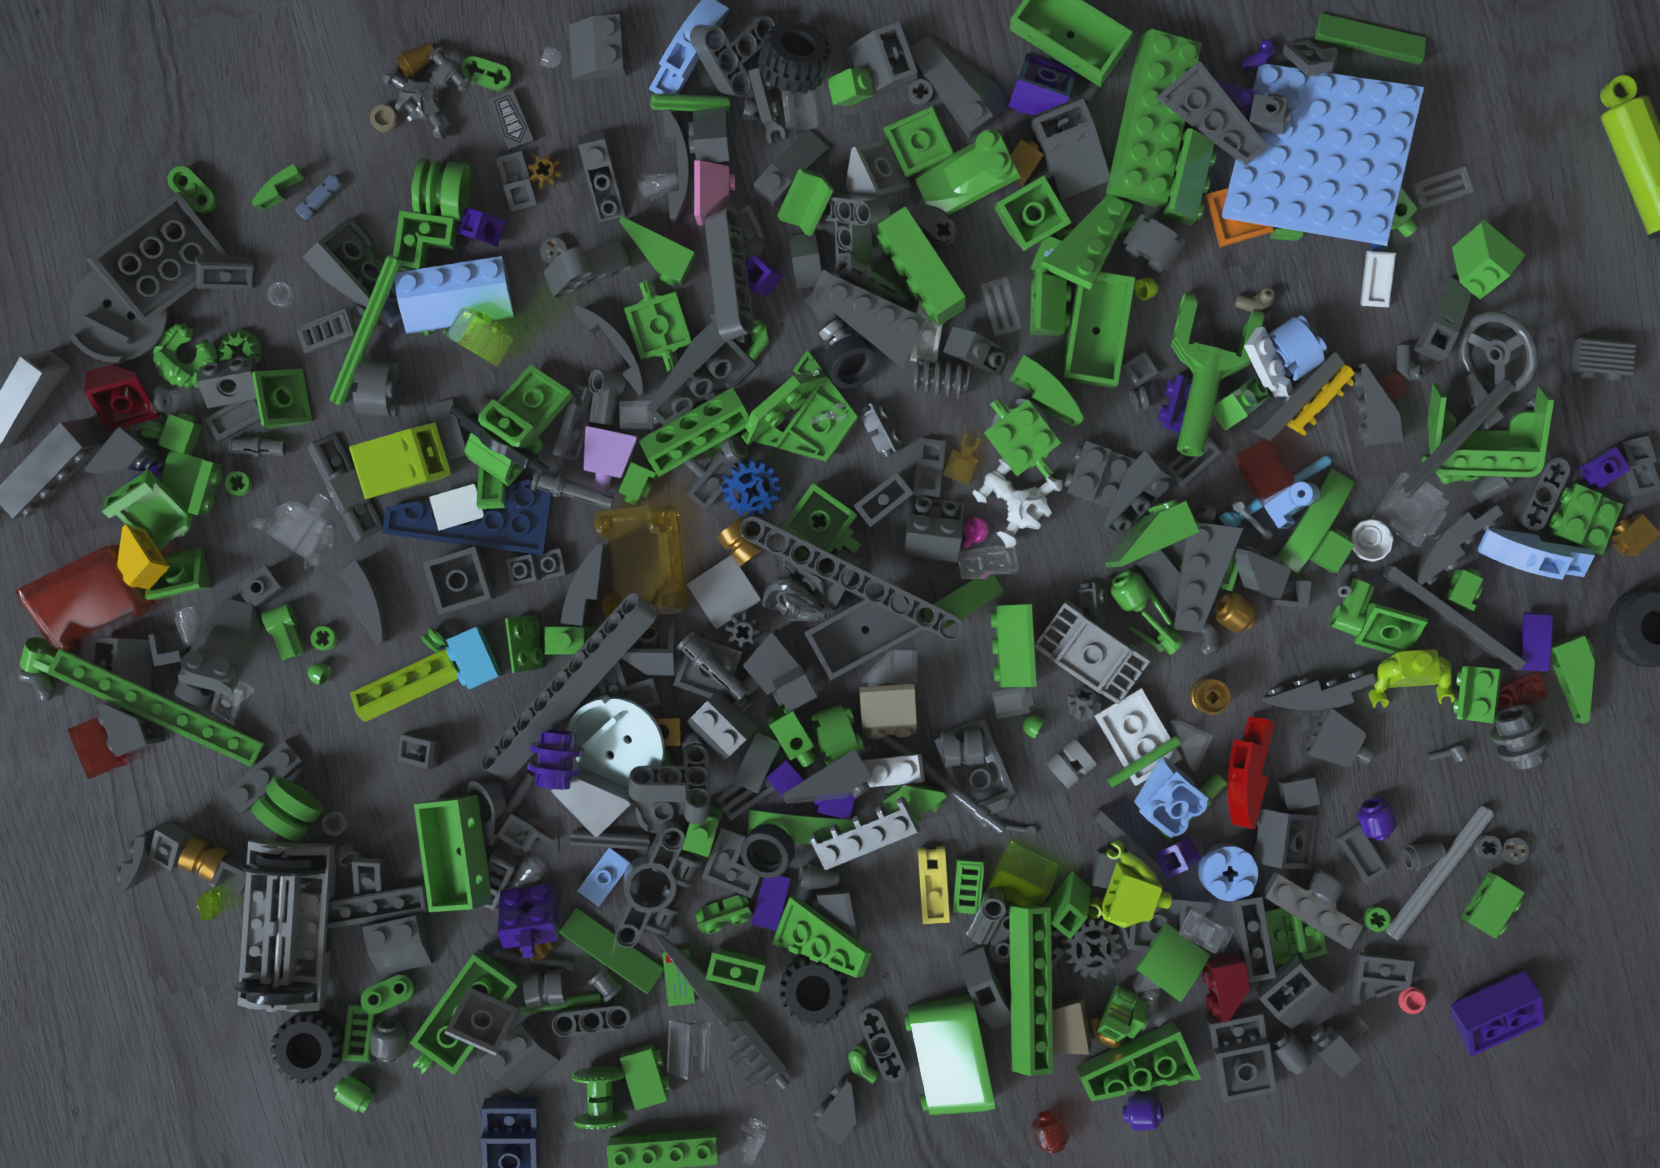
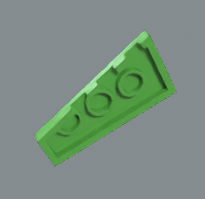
(1089, 244)
(813, 935)

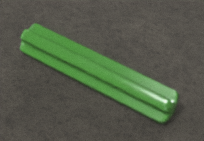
(688, 102)

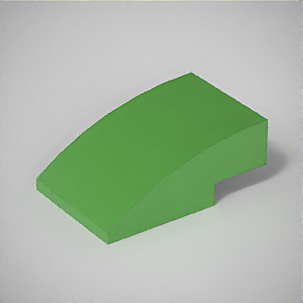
(1046, 391)

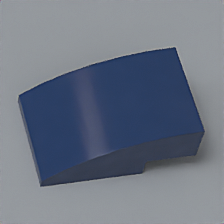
(510, 1133)

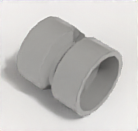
(1061, 764)

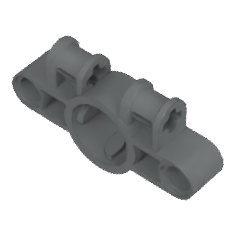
(658, 912)

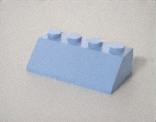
(436, 294)

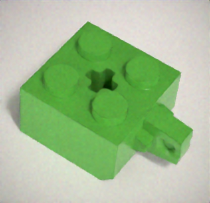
(837, 517)

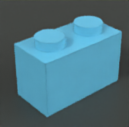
(473, 658)

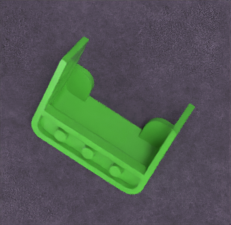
(1494, 452)

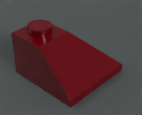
(118, 397)

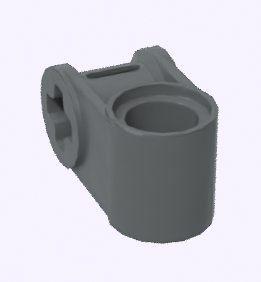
(930, 220)

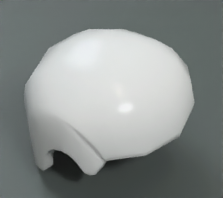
(1371, 540)

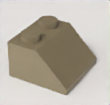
(888, 711)

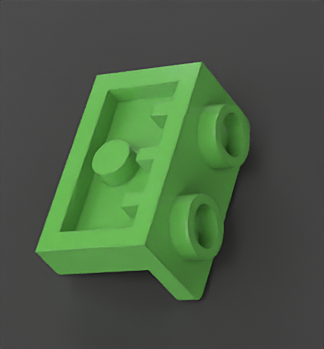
(1478, 694)

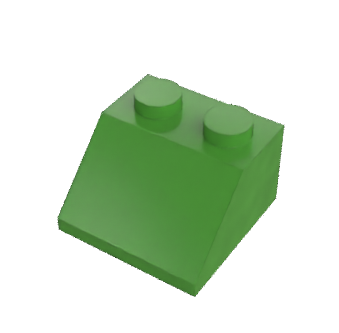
(1032, 213)
(1485, 259)
(1049, 305)

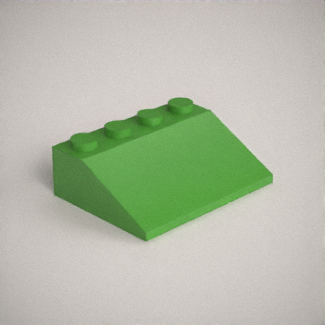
(1162, 527)

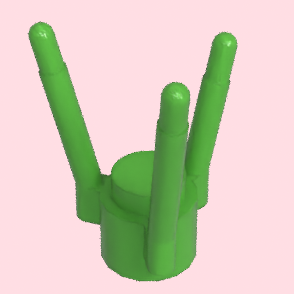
(1168, 637)

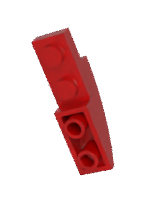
(1246, 764)

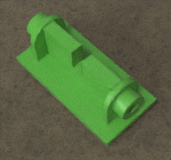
(714, 919)

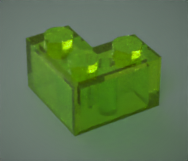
(477, 335)

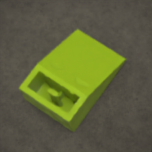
(400, 460)

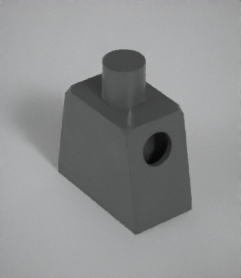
(767, 664)
(1337, 740)

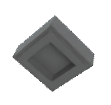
(1140, 369)

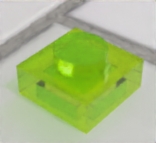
(209, 904)

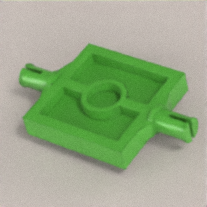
(658, 326)
(1022, 437)

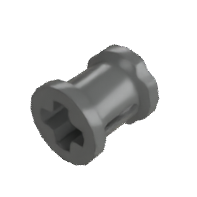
(605, 984)

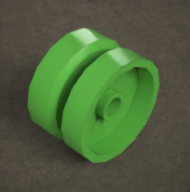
(287, 808)

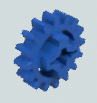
(746, 476)

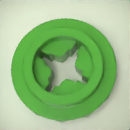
(251, 346)

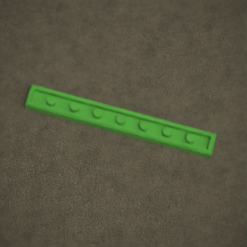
(155, 707)

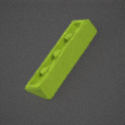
(404, 685)

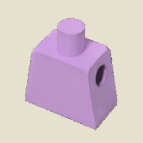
(607, 455)

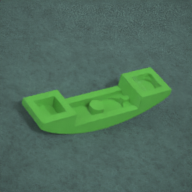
(1315, 521)
(798, 826)

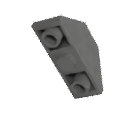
(985, 988)

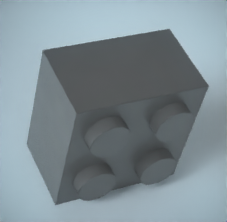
(459, 580)

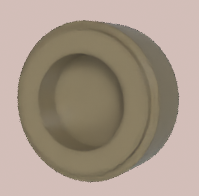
(384, 118)

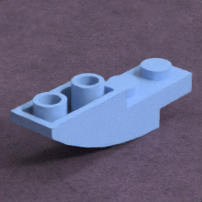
(680, 55)
(1534, 556)

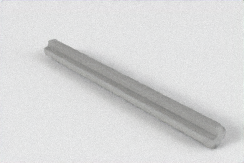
(1440, 872)

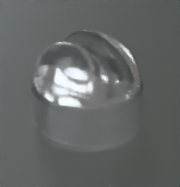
(551, 57)

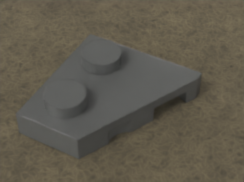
(1380, 975)

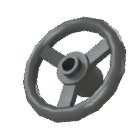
(1500, 350)

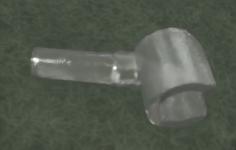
(830, 415)

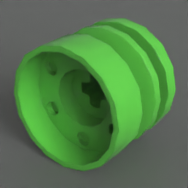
(437, 189)

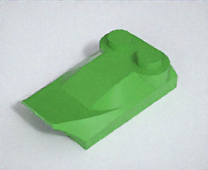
(969, 173)

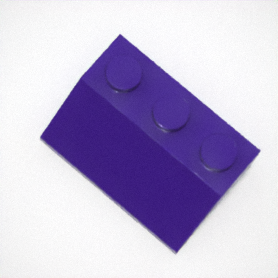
(1498, 1013)

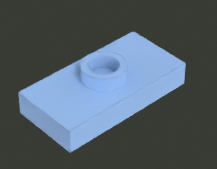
(604, 876)

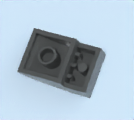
(585, 586)
(1241, 1054)

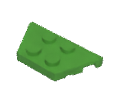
(788, 396)

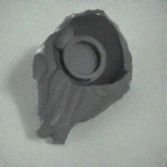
(793, 600)

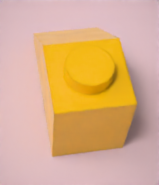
(139, 558)

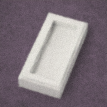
(1377, 278)

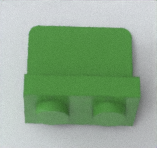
(192, 481)

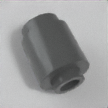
(1291, 1052)

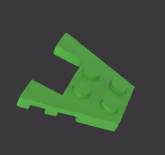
(816, 439)

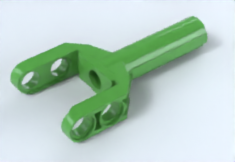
(1208, 368)

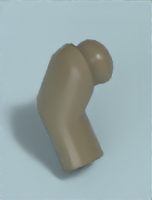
(1258, 303)

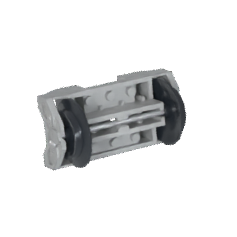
(288, 957)

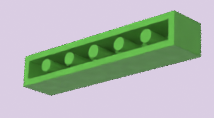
(1031, 989)

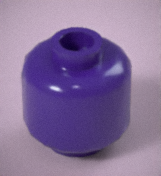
(1377, 819)
(1143, 1112)

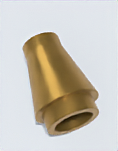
(414, 60)

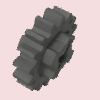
(1099, 941)

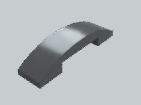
(677, 199)
(595, 322)

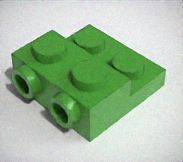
(1585, 518)

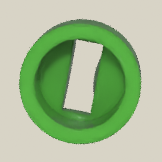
(319, 673)
(1032, 725)

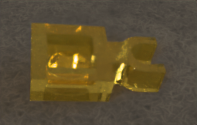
(961, 464)

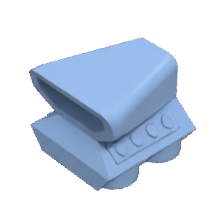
(1170, 798)

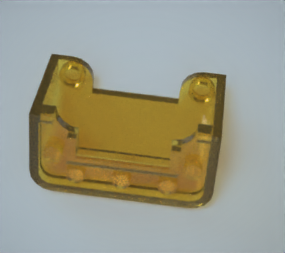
(644, 556)

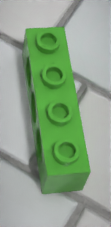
(695, 432)
(664, 1150)

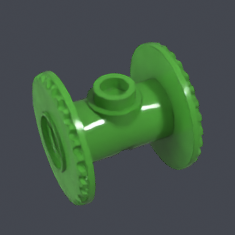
(599, 1097)

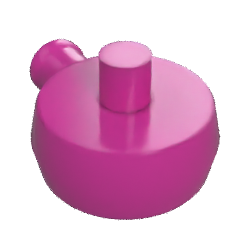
(975, 531)

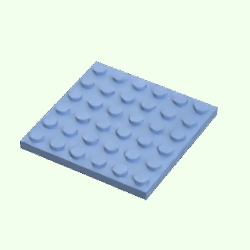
(1337, 160)

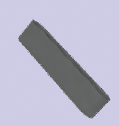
(729, 274)

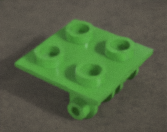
(524, 643)

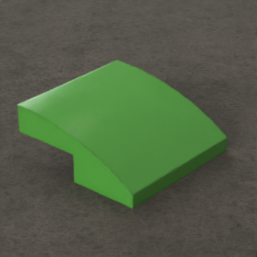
(1292, 937)
(1173, 962)

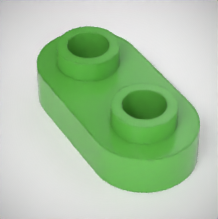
(193, 190)
(387, 995)

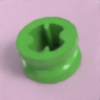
(231, 487)
(315, 638)
(433, 640)
(1384, 922)
(423, 1063)

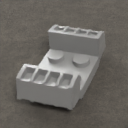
(1092, 653)

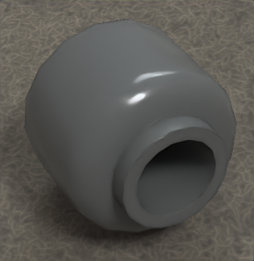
(388, 1040)

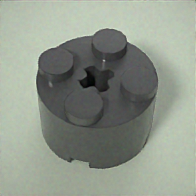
(1153, 243)
(378, 388)

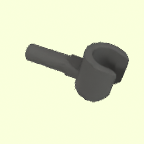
(1457, 751)

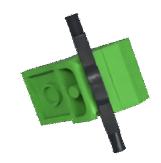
(507, 431)

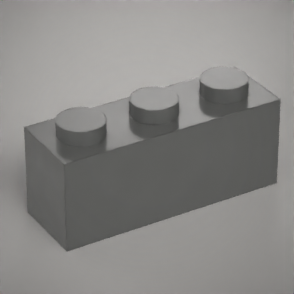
(1253, 937)

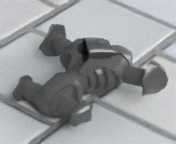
(423, 97)

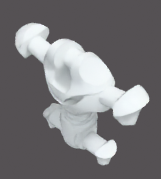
(1024, 505)

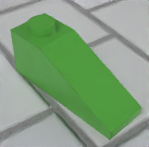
(666, 256)
(967, 598)
(1575, 672)

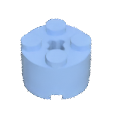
(1297, 347)
(1239, 882)

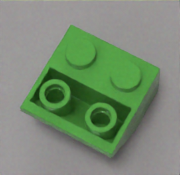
(918, 796)

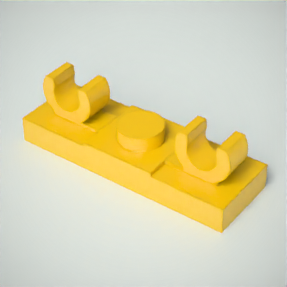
(1321, 399)

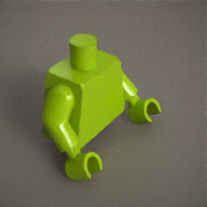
(1413, 669)
(1131, 892)

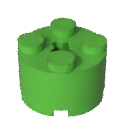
(835, 733)

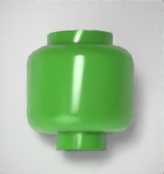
(1130, 591)

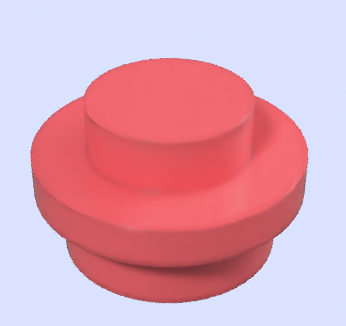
(1412, 1000)

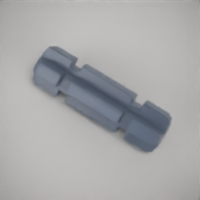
(318, 197)

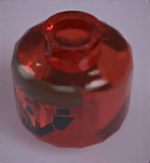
(1050, 1131)

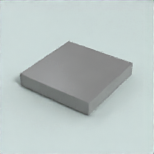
(723, 592)

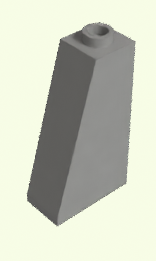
(26, 391)

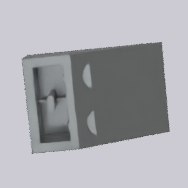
(1071, 149)

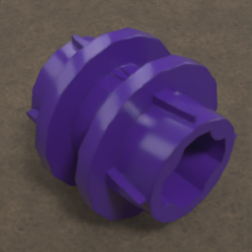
(555, 759)

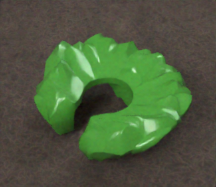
(166, 356)

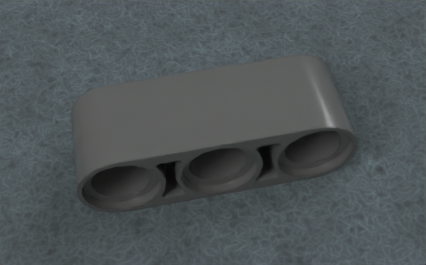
(583, 1027)

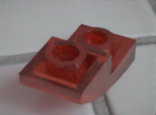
(1522, 691)

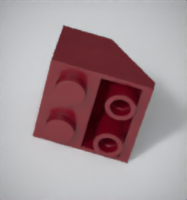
(1226, 984)

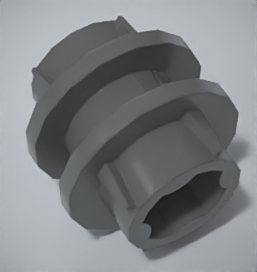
(1521, 736)

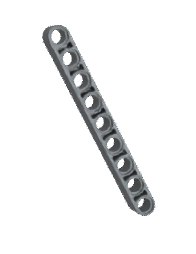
(841, 567)
(570, 685)

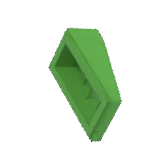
(974, 864)
(349, 1032)

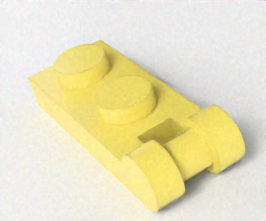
(933, 886)

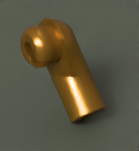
(1094, 1021)

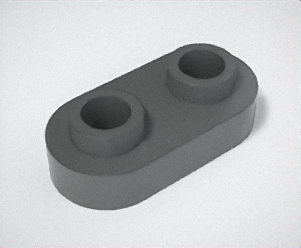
(1000, 937)

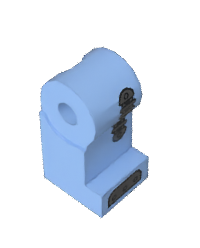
(1291, 501)

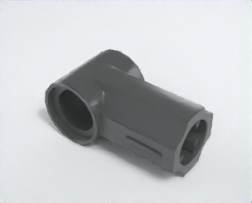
(605, 388)
(987, 916)

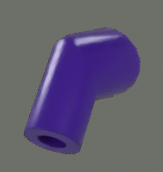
(1260, 58)

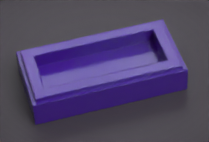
(771, 902)

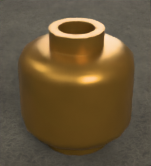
(1235, 612)

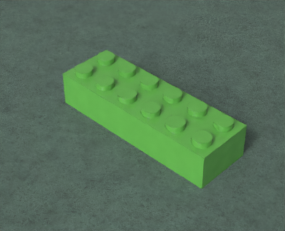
(1148, 129)

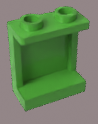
(150, 506)

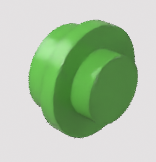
(151, 430)

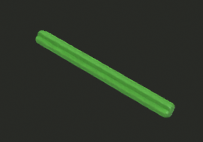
(365, 329)

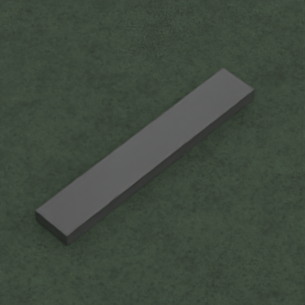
(1453, 618)

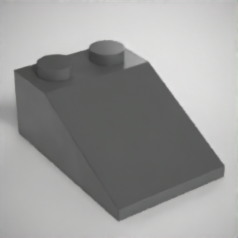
(836, 781)

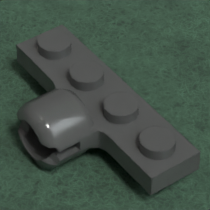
(1315, 905)

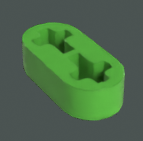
(489, 68)

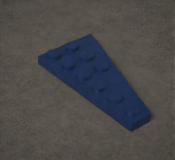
(516, 528)

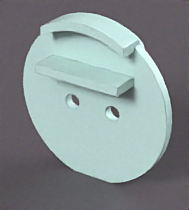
(603, 727)

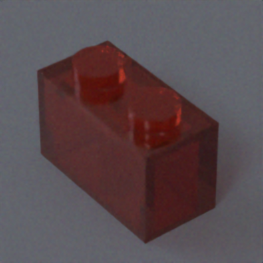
(1264, 471)
(92, 749)

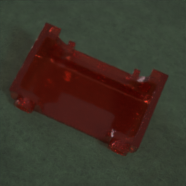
(81, 598)

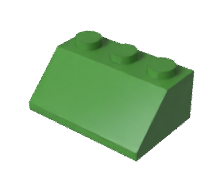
(1189, 179)
(1014, 645)

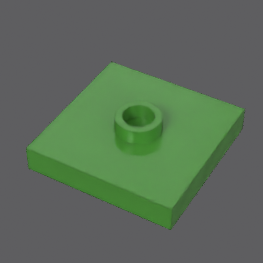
(918, 141)

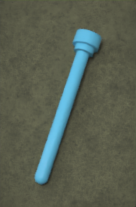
(1233, 518)

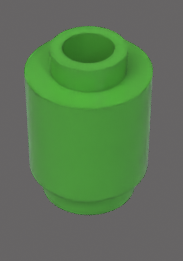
(354, 1094)

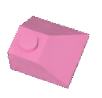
(711, 188)

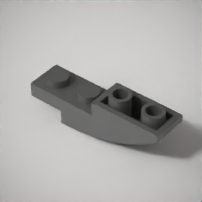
(1444, 548)
(1309, 695)

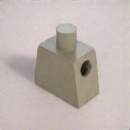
(1071, 1027)

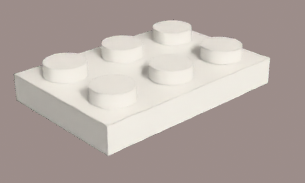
(1134, 731)

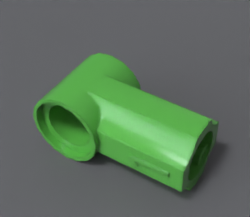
(1350, 614)
(281, 624)
(36, 655)

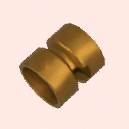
(741, 548)
(1209, 696)
(202, 858)

